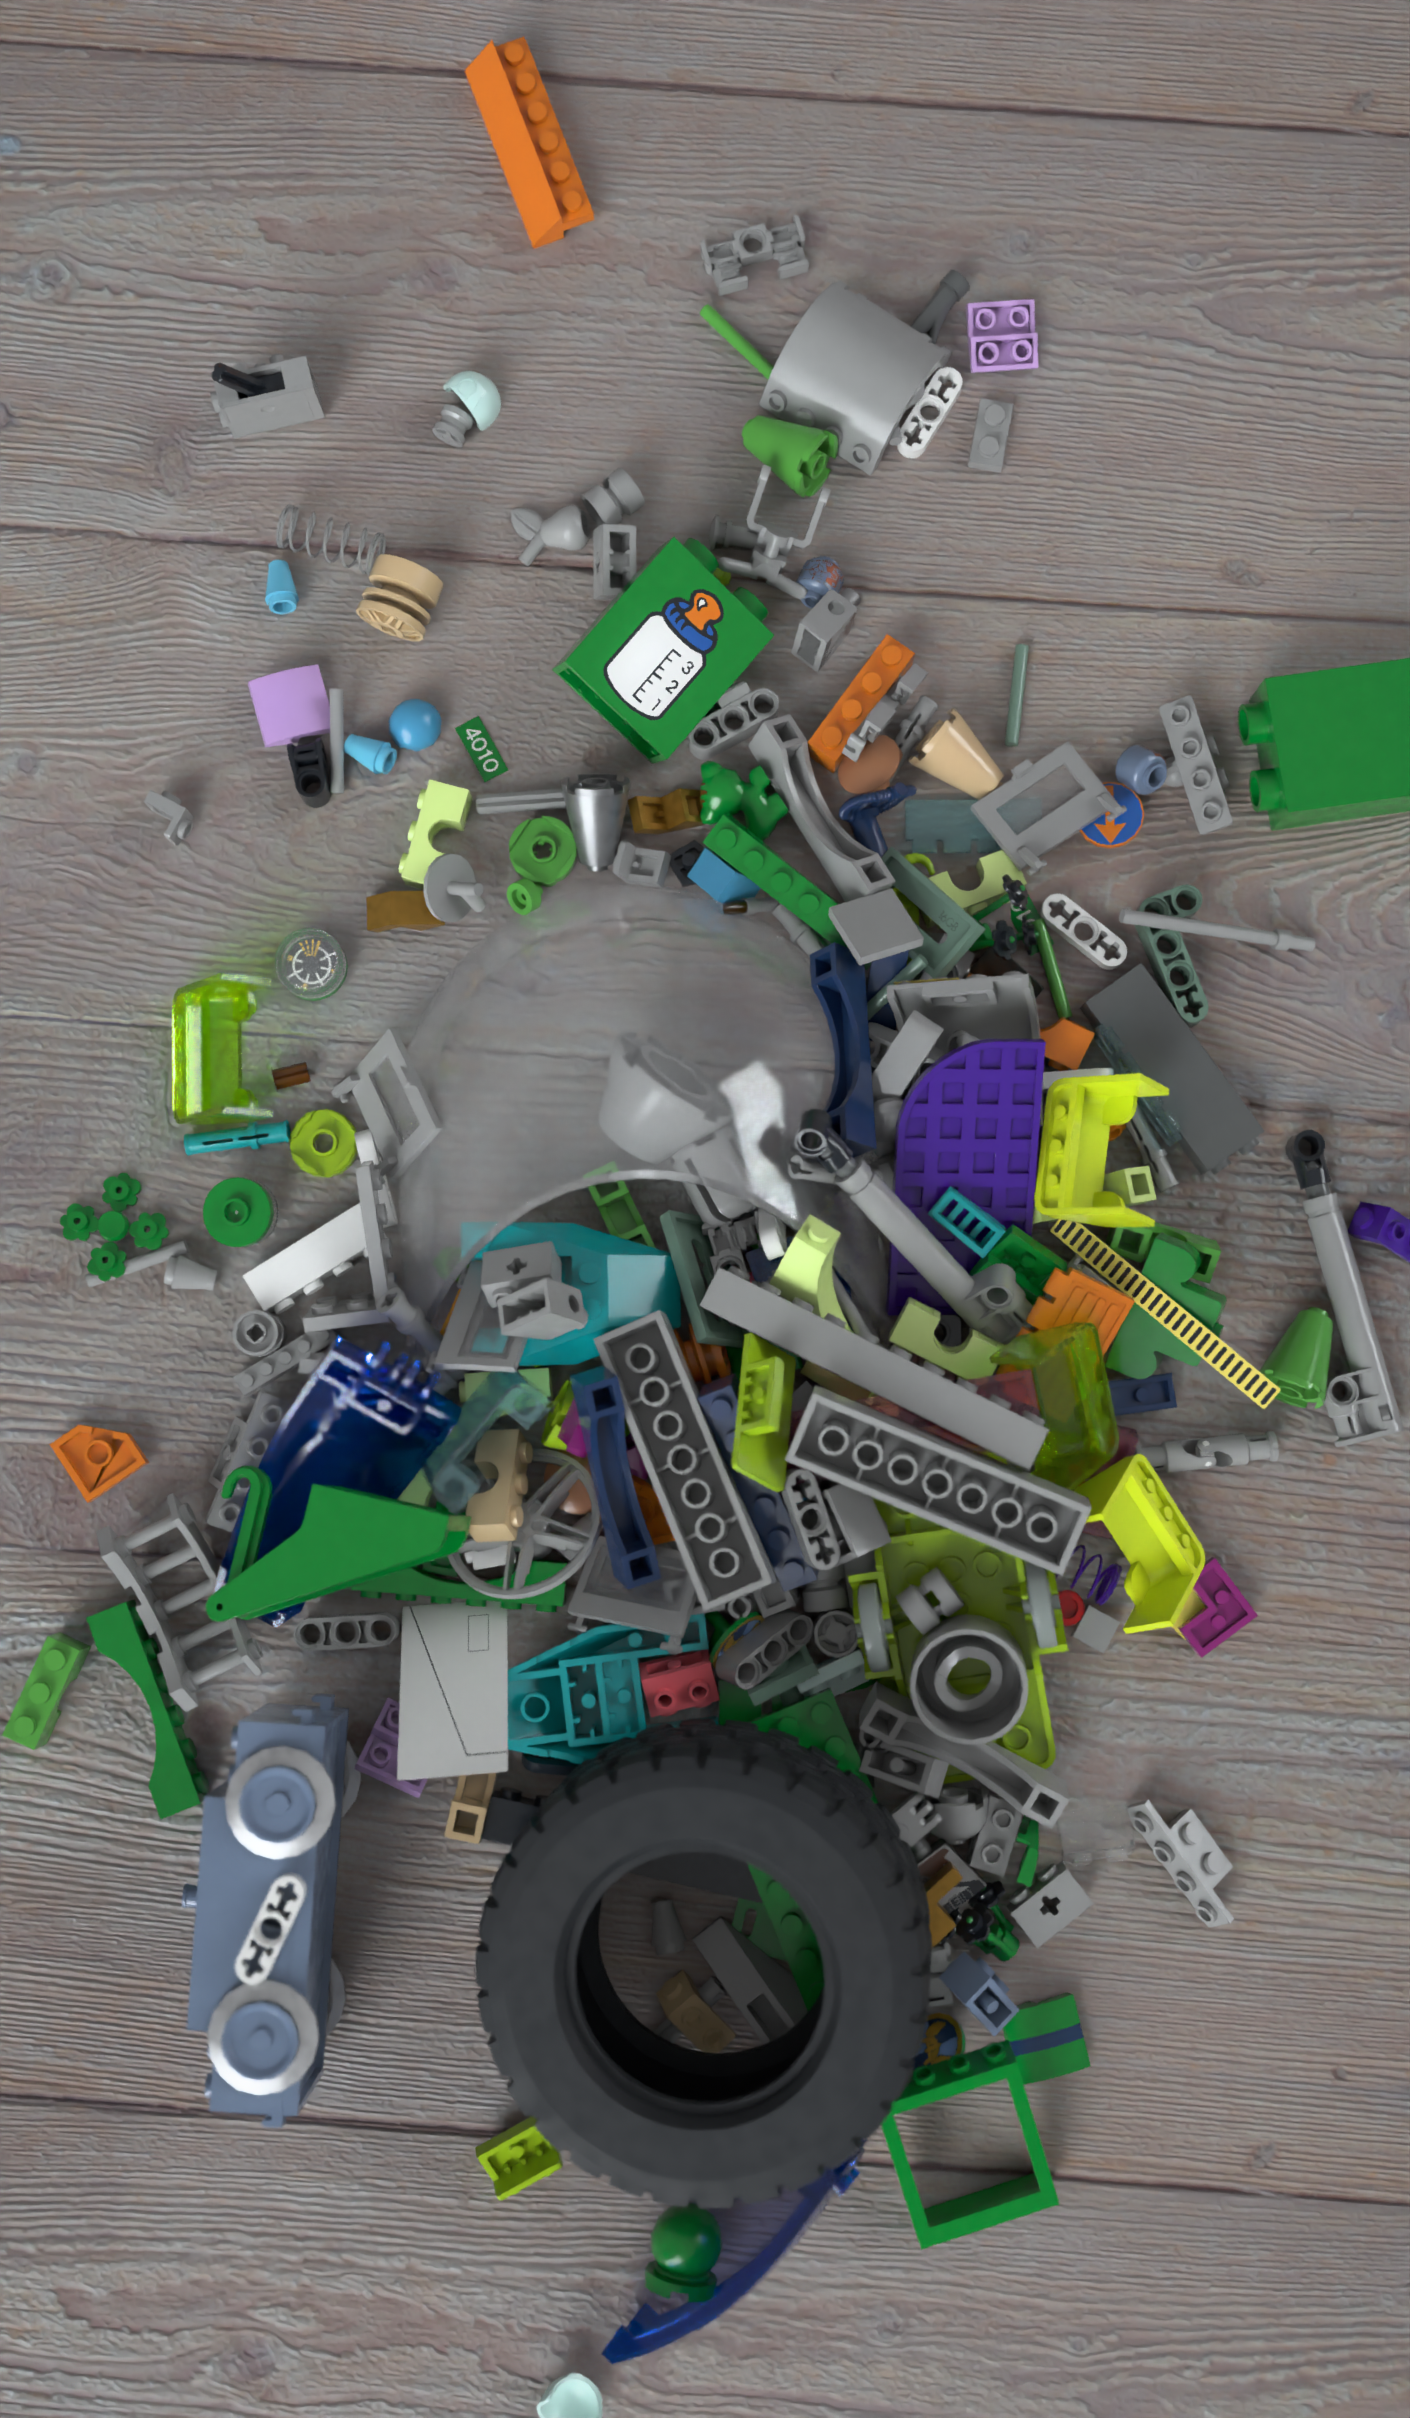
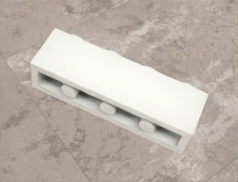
(309, 1262)

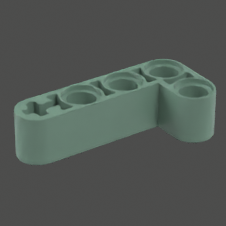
(1179, 959)

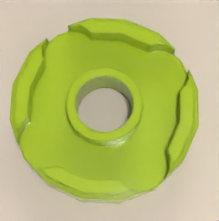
(307, 1131)

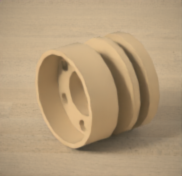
(399, 597)

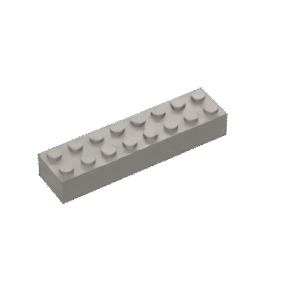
(685, 1462)
(939, 1480)

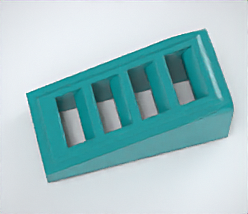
(981, 1248)

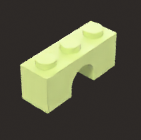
(441, 808)
(990, 870)
(916, 1335)

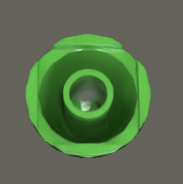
(792, 451)
(1302, 1359)

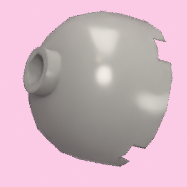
(962, 1810)

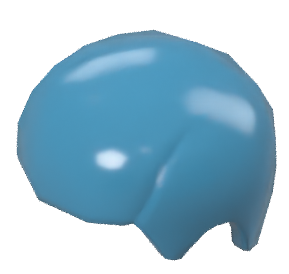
(414, 725)

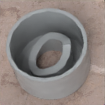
(961, 1716)

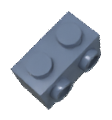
(980, 1992)

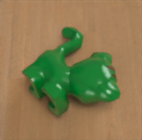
(725, 792)

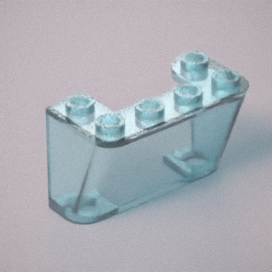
(499, 1392)

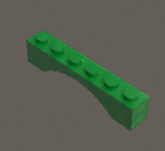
(774, 875)
(415, 1582)
(175, 1776)

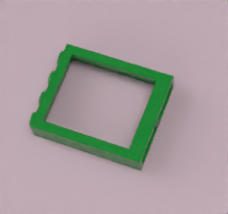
(989, 2205)

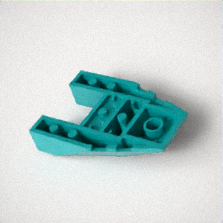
(616, 1281)
(587, 1691)

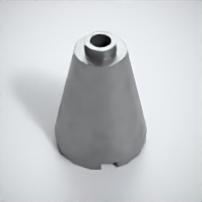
(596, 816)

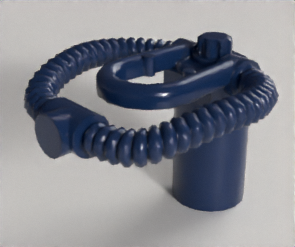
(863, 815)

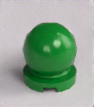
(685, 2250)

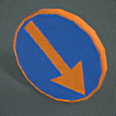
(1121, 829)

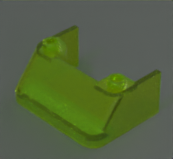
(209, 1050)
(1071, 1399)

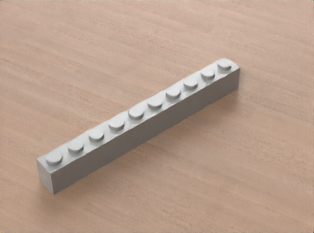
(874, 1368)

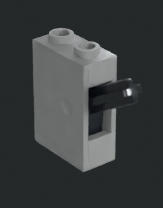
(265, 395)

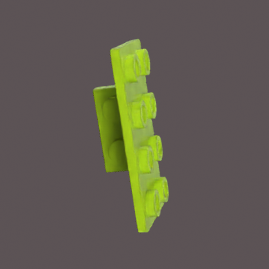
(763, 1412)

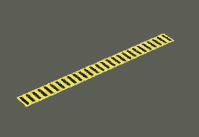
(1167, 1312)

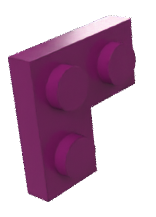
(1223, 1612)

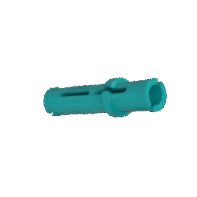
(199, 1143)

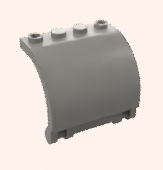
(851, 373)
(977, 1005)

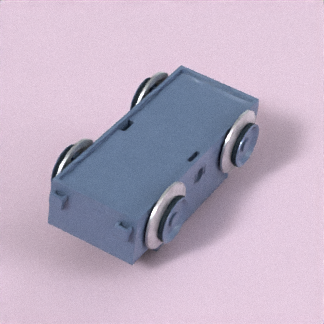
(268, 1821)

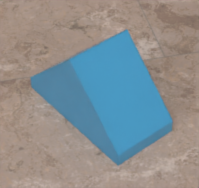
(721, 878)

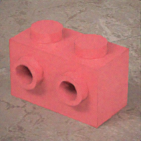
(678, 1682)

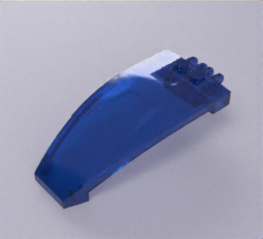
(350, 1428)
(652, 2331)

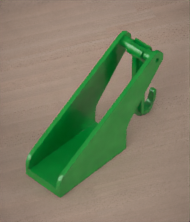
(341, 1544)

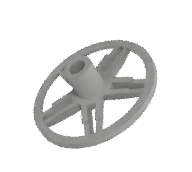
(534, 1535)

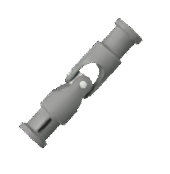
(1211, 1452)

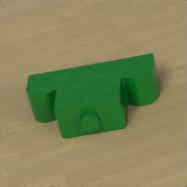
(1141, 1337)

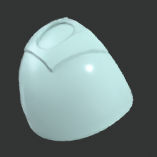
(478, 394)
(571, 2398)

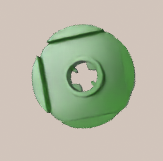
(539, 832)

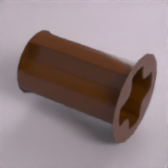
(291, 1075)

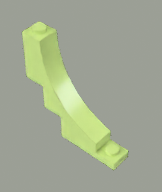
(808, 1276)

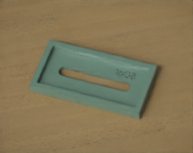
(959, 925)
(680, 1233)

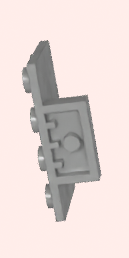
(243, 1447)

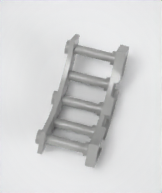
(154, 1613)

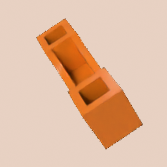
(871, 683)
(1065, 1043)

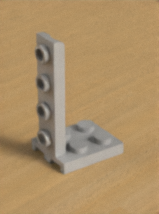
(361, 1308)

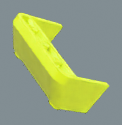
(1077, 1146)
(1152, 1537)

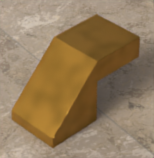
(667, 813)
(399, 909)
(936, 1888)

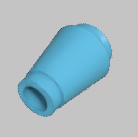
(280, 588)
(371, 753)

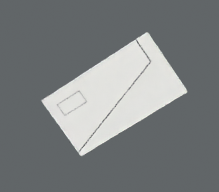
(453, 1691)

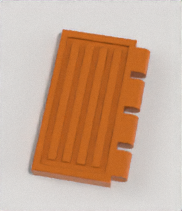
(1077, 1300)

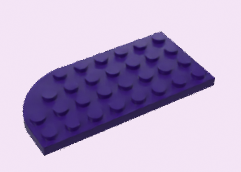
(970, 1128)

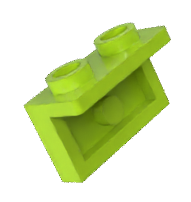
(518, 2158)

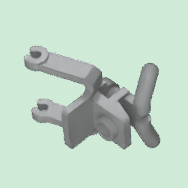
(773, 545)

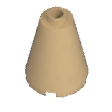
(957, 757)

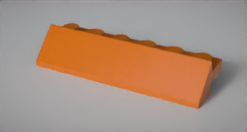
(528, 141)

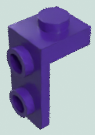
(1382, 1226)

